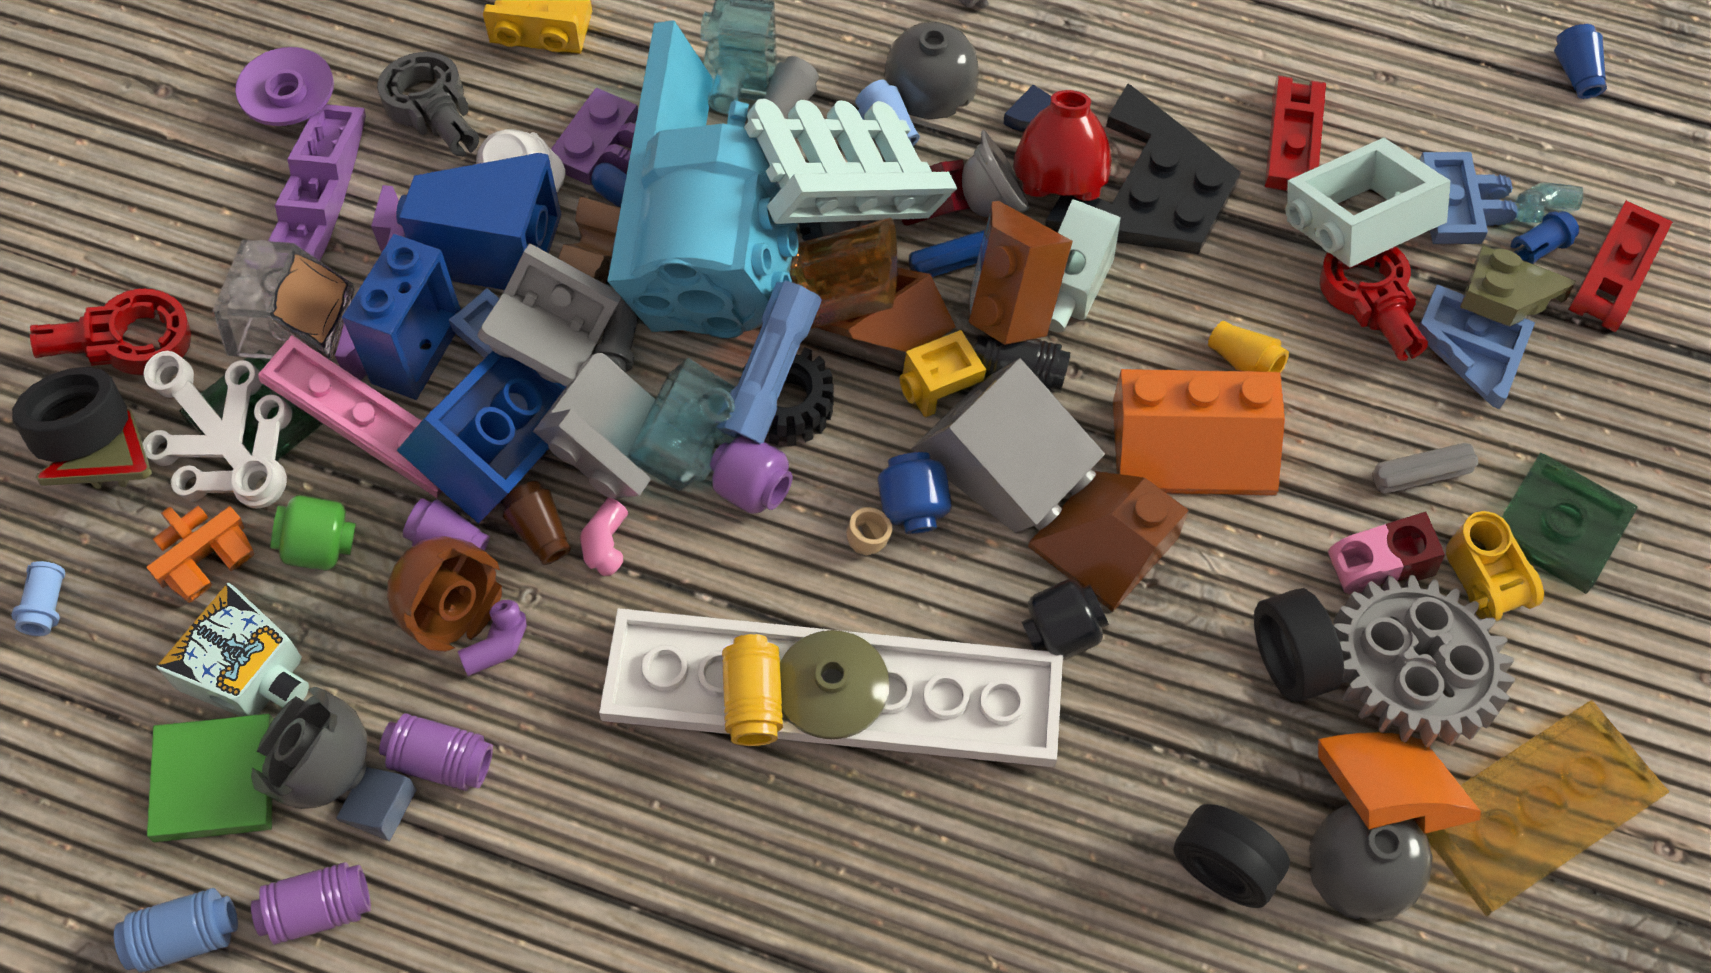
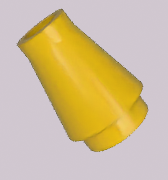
(1248, 349)

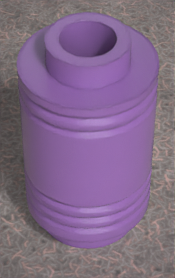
(436, 752)
(311, 903)

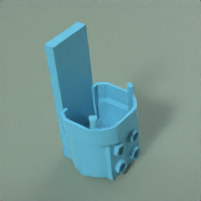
(694, 211)

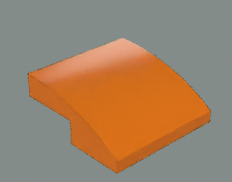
(1396, 781)

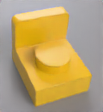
(939, 370)

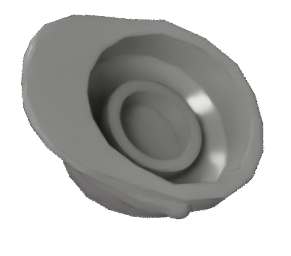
(990, 178)

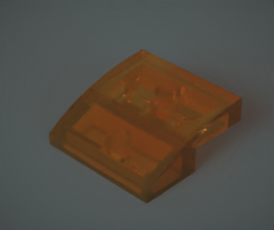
(849, 271)

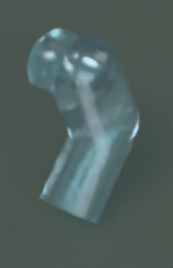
(1547, 195)

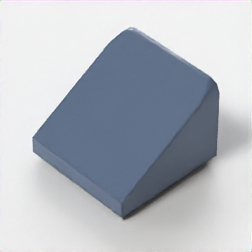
(378, 803)

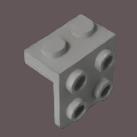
(549, 316)
(597, 424)

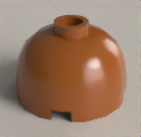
(443, 591)

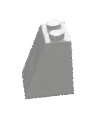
(1013, 448)

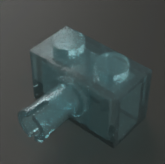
(739, 50)
(682, 426)

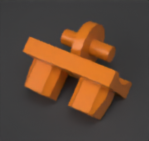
(178, 565)

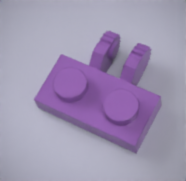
(596, 136)

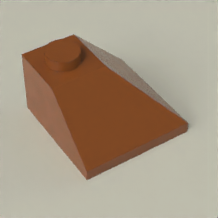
(914, 320)
(1111, 534)

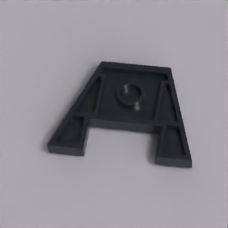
(1172, 188)

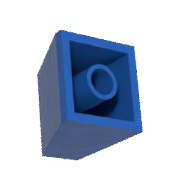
(483, 216)

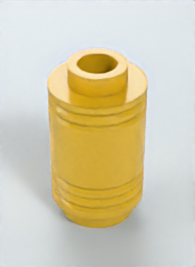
(752, 690)

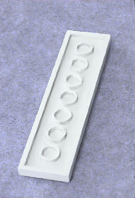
(939, 699)

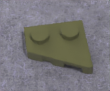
(1510, 288)

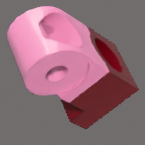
(1387, 550)

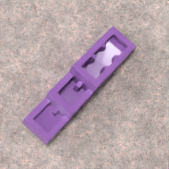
(319, 178)

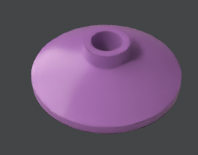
(284, 86)

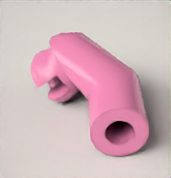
(598, 541)

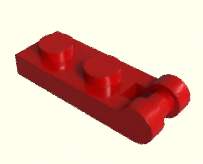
(1294, 130)
(1621, 265)

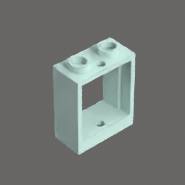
(1413, 206)

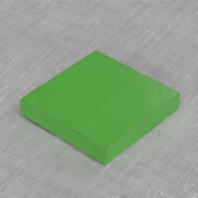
(205, 780)

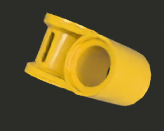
(1493, 572)

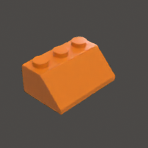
(1200, 430)

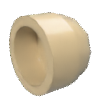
(875, 528)

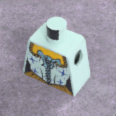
(235, 658)

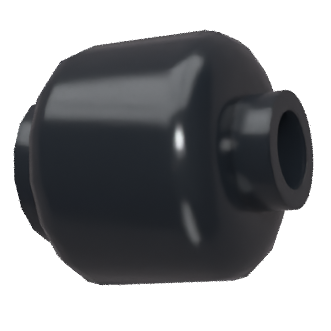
(1065, 619)

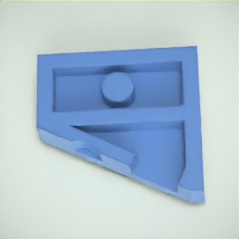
(1473, 345)

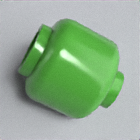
(312, 532)

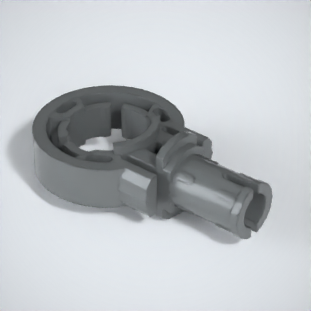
(434, 105)

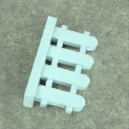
(841, 190)

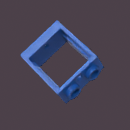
(394, 325)

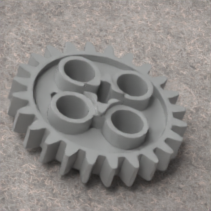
(1424, 646)

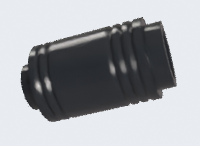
(1042, 358)

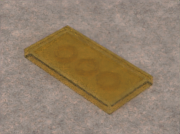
(1546, 806)

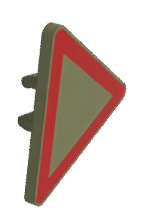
(118, 461)

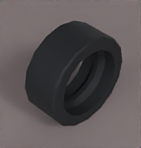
(77, 435)
(1298, 645)

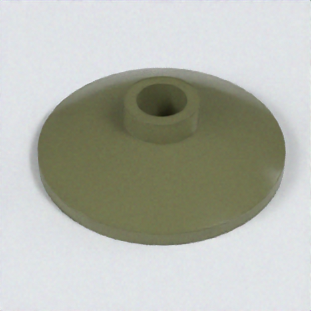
(835, 708)

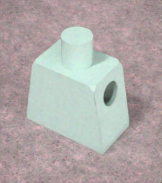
(1089, 260)

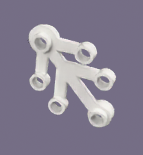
(222, 436)

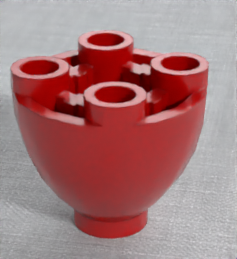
(1064, 150)

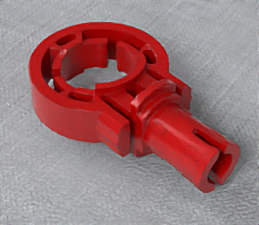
(1381, 303)
(102, 329)

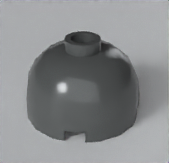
(933, 69)
(312, 752)
(1366, 869)

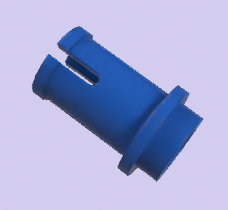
(1554, 232)

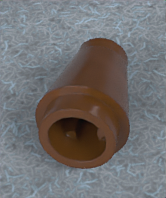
(536, 521)

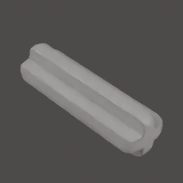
(1425, 468)

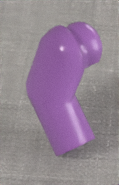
(501, 641)

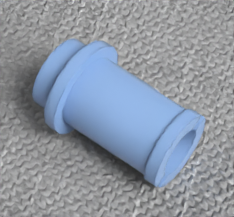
(39, 599)

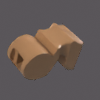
(597, 231)

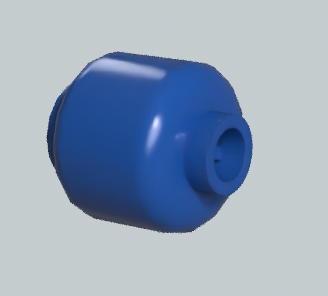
(914, 492)

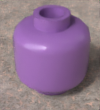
(750, 474)

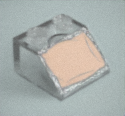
(278, 294)

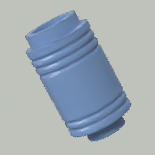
(175, 930)

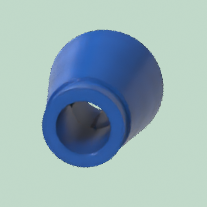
(1582, 58)

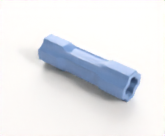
(782, 330)

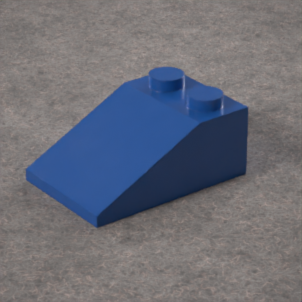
(483, 434)

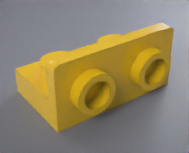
(539, 23)

